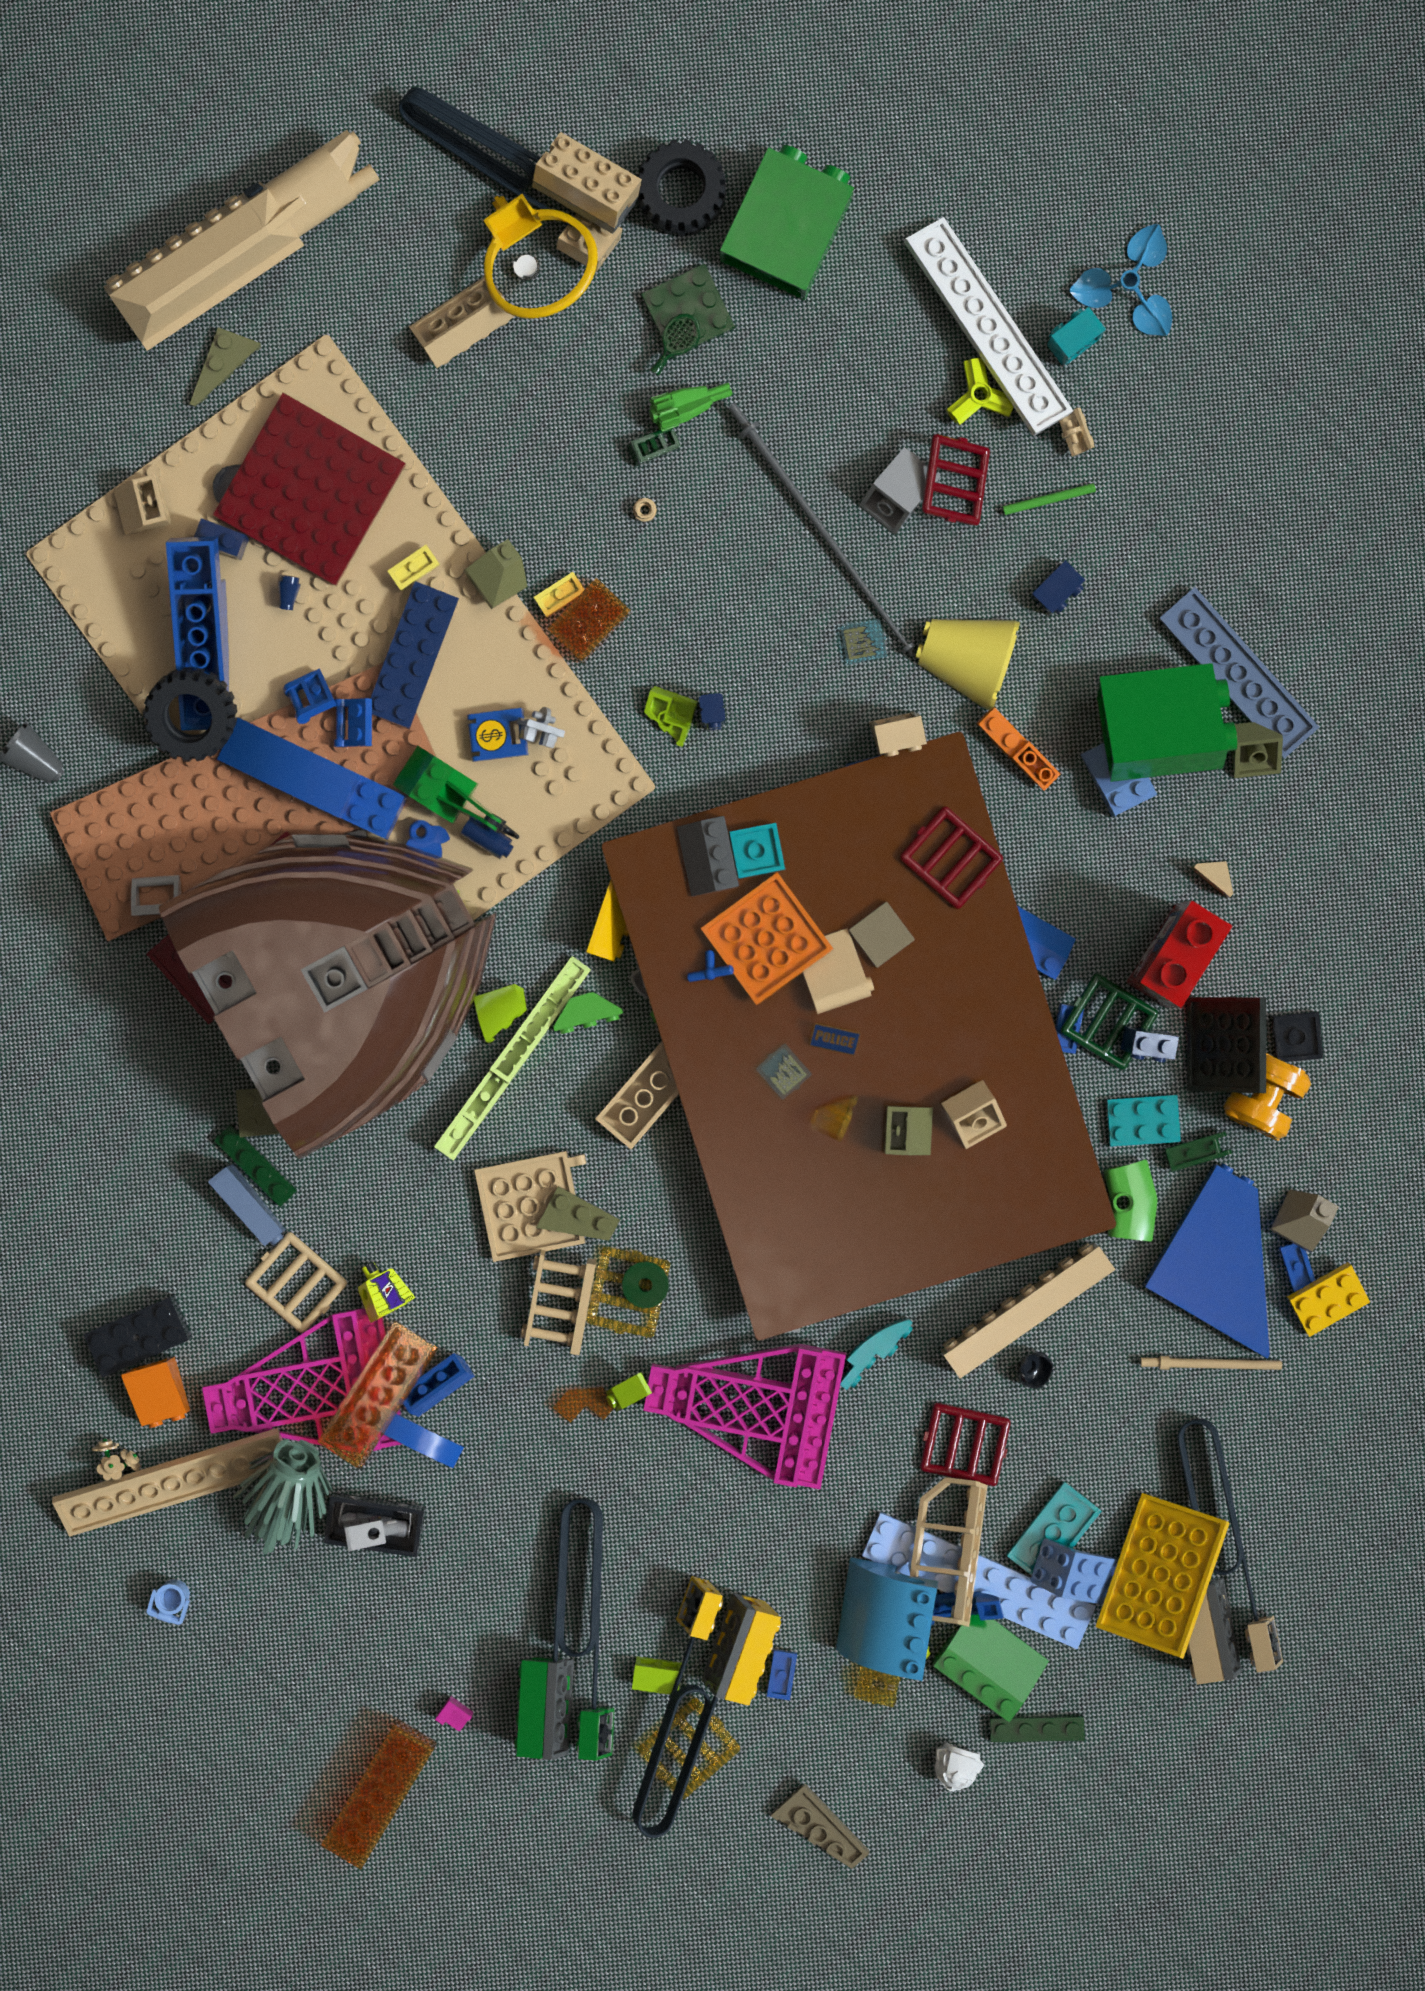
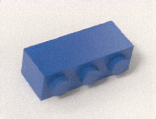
(438, 1384)

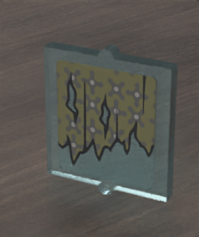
(863, 641)
(783, 1071)

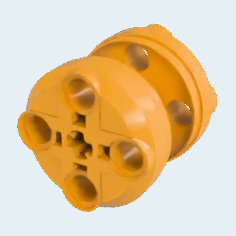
(1260, 1109)

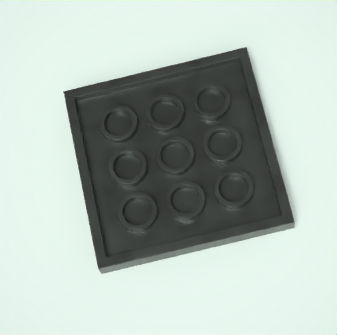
(1226, 1044)

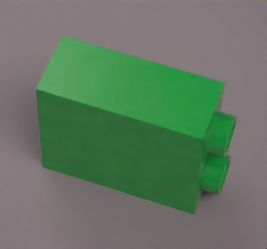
(787, 221)
(1164, 722)

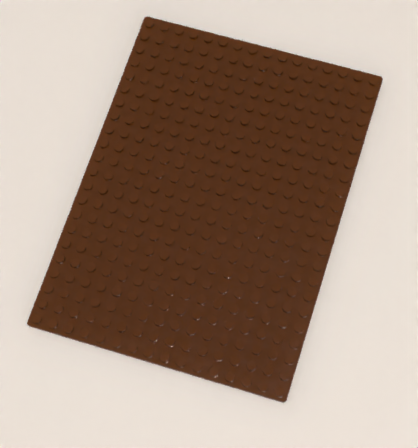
(831, 1221)

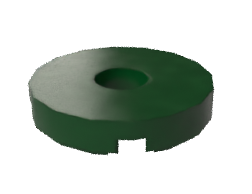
(642, 1298)

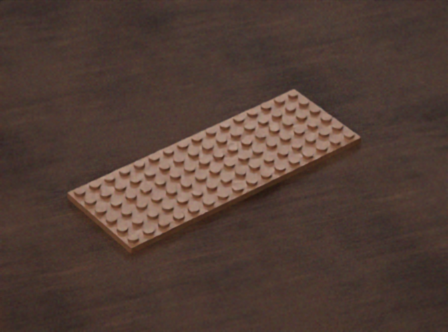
(211, 816)

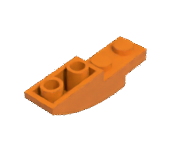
(1018, 749)

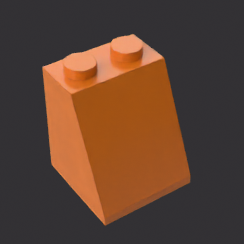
(157, 1392)

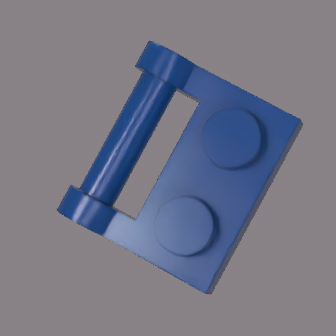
(316, 692)
(358, 722)

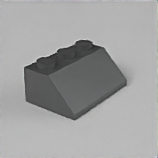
(708, 856)

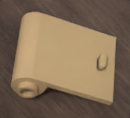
(838, 975)

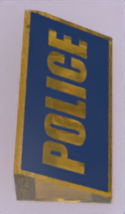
(834, 1039)

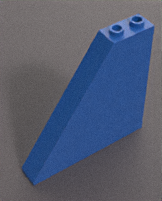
(1217, 1260)

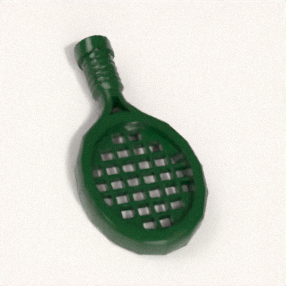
(661, 362)

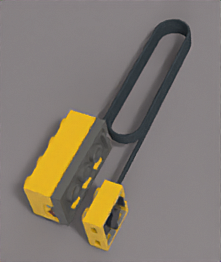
(730, 1674)

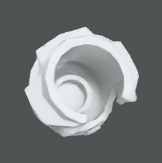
(956, 1766)

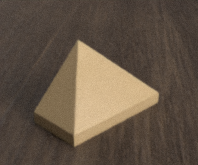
(1216, 875)

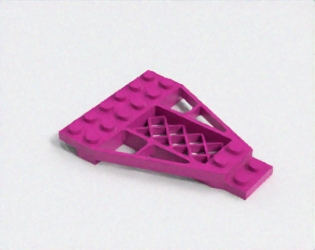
(234, 1404)
(807, 1418)

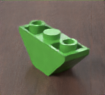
(586, 1010)

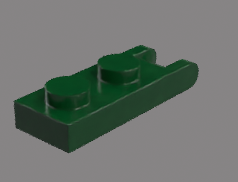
(1196, 1151)

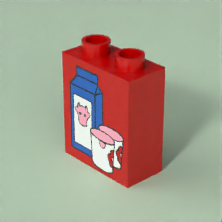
(1179, 954)

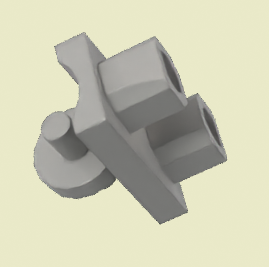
(530, 728)

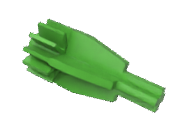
(682, 405)

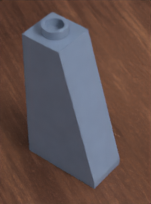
(247, 1205)

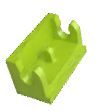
(655, 1675)

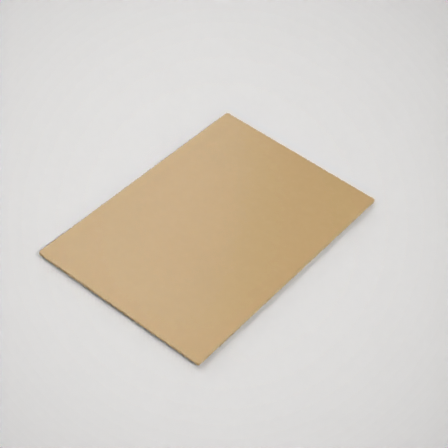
(487, 662)

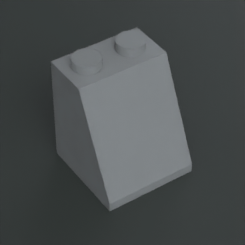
(897, 491)

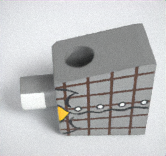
(358, 1536)

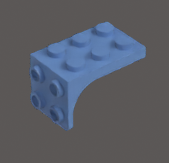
(1073, 1572)

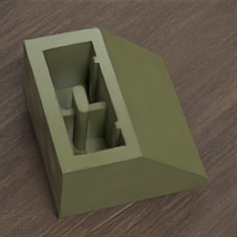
(907, 1130)

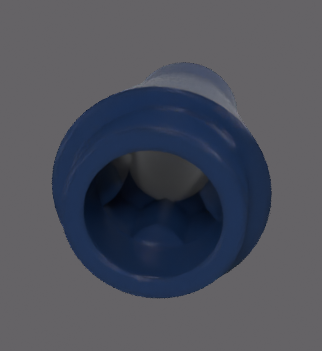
(288, 591)

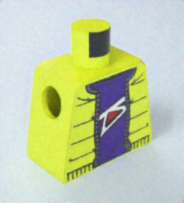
(383, 1292)

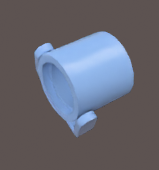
(170, 1600)

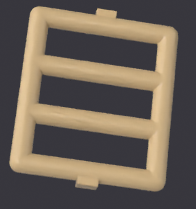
(286, 1311)

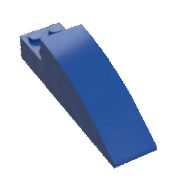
(198, 618)
(312, 778)

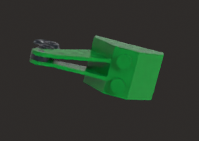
(444, 790)

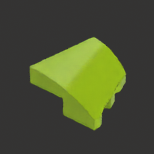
(672, 712)
(499, 1009)

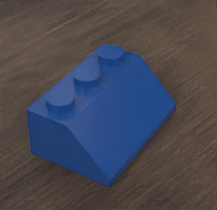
(1047, 943)

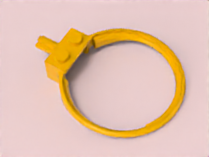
(512, 223)

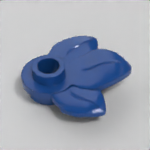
(431, 840)

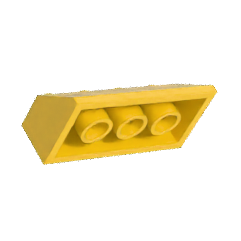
(609, 928)

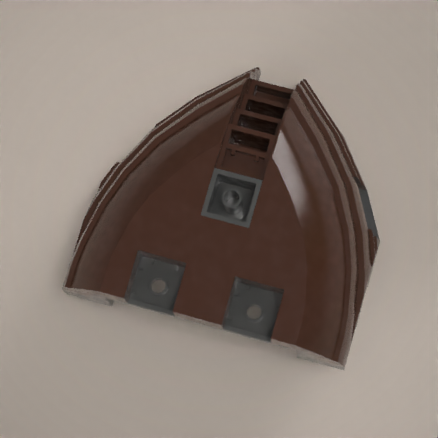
(341, 969)

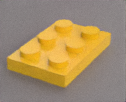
(1328, 1299)

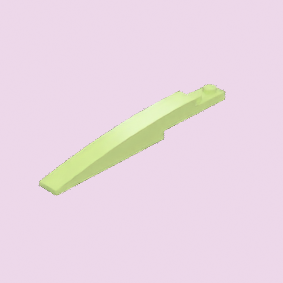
(512, 1058)

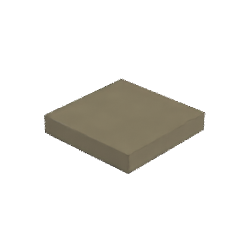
(881, 934)

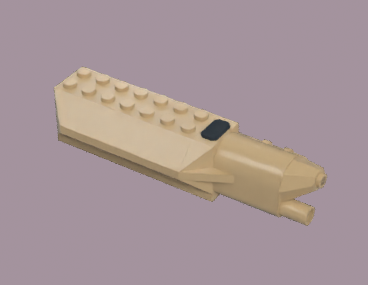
(237, 241)

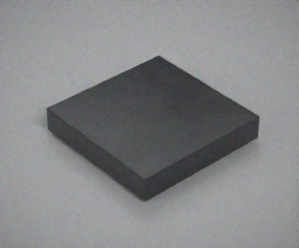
(1297, 1037)

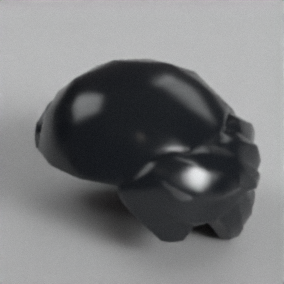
(1035, 1370)

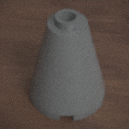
(32, 755)

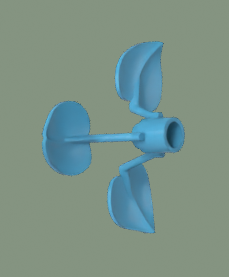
(1094, 286)

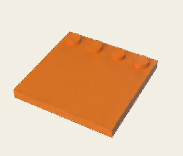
(767, 938)

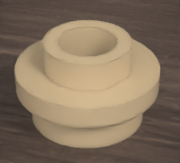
(641, 503)

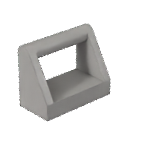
(136, 909)

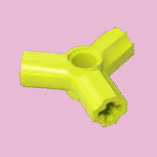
(977, 380)

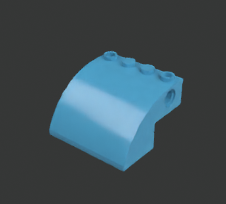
(886, 1619)

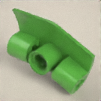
(1138, 1217)

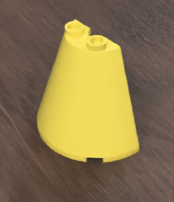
(969, 655)

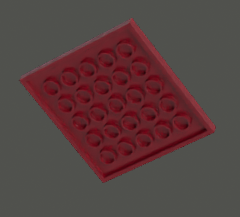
(309, 489)

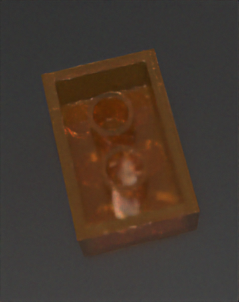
(589, 620)

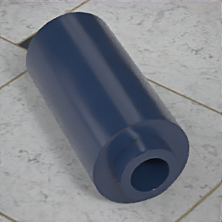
(494, 843)

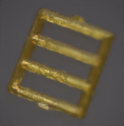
(598, 1297)
(716, 1762)

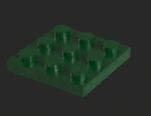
(691, 294)

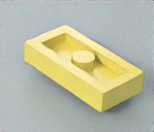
(413, 567)
(559, 594)

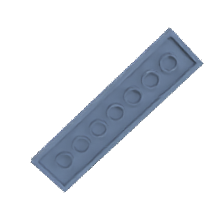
(1249, 681)

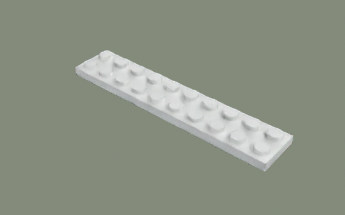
(988, 326)

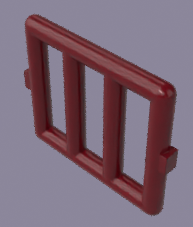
(932, 486)
(979, 843)
(982, 1419)

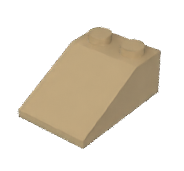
(898, 733)

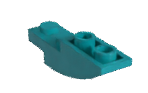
(879, 1342)

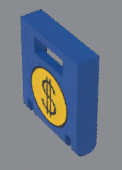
(493, 735)

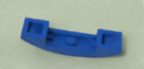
(424, 1441)
(984, 1604)

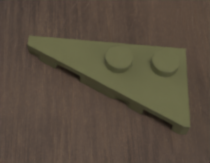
(225, 355)

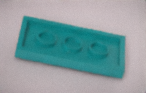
(1061, 1519)

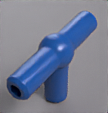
(710, 971)

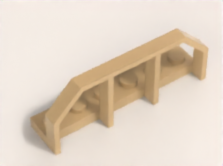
(969, 1543)

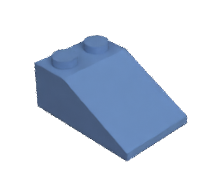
(1119, 794)

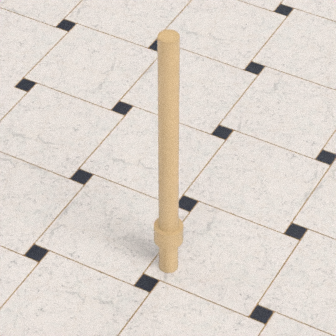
(1166, 1363)

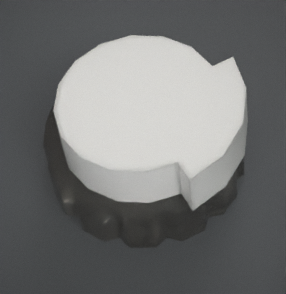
(526, 267)

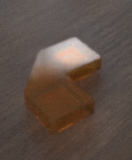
(576, 1399)

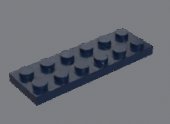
(412, 654)

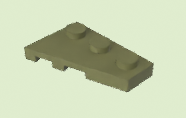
(577, 1216)

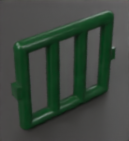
(1085, 1039)

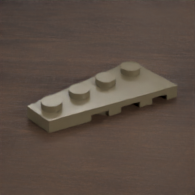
(815, 1821)

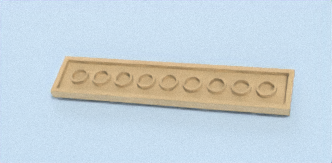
(163, 1484)

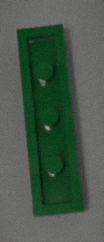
(256, 1165)
(1037, 1728)

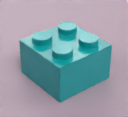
(1076, 336)

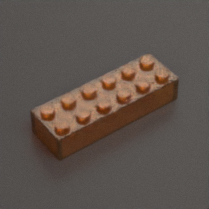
(377, 1394)
(378, 1793)

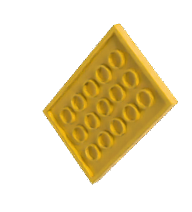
(1162, 1575)

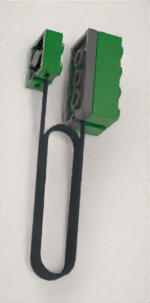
(548, 1681)

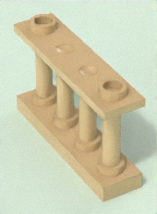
(580, 1294)

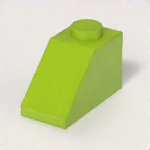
(627, 1392)

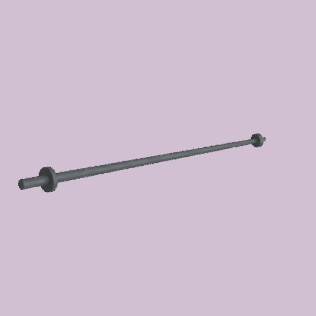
(750, 431)

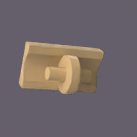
(1076, 432)

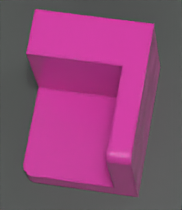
(454, 1714)

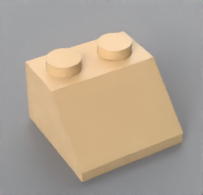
(974, 1114)

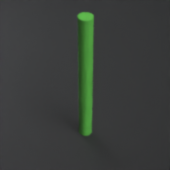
(1048, 499)

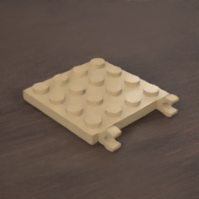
(516, 1199)

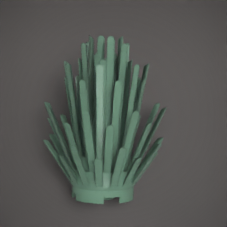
(284, 1493)

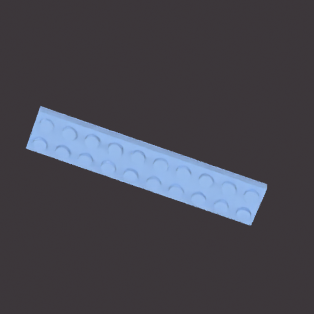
(1020, 1599)

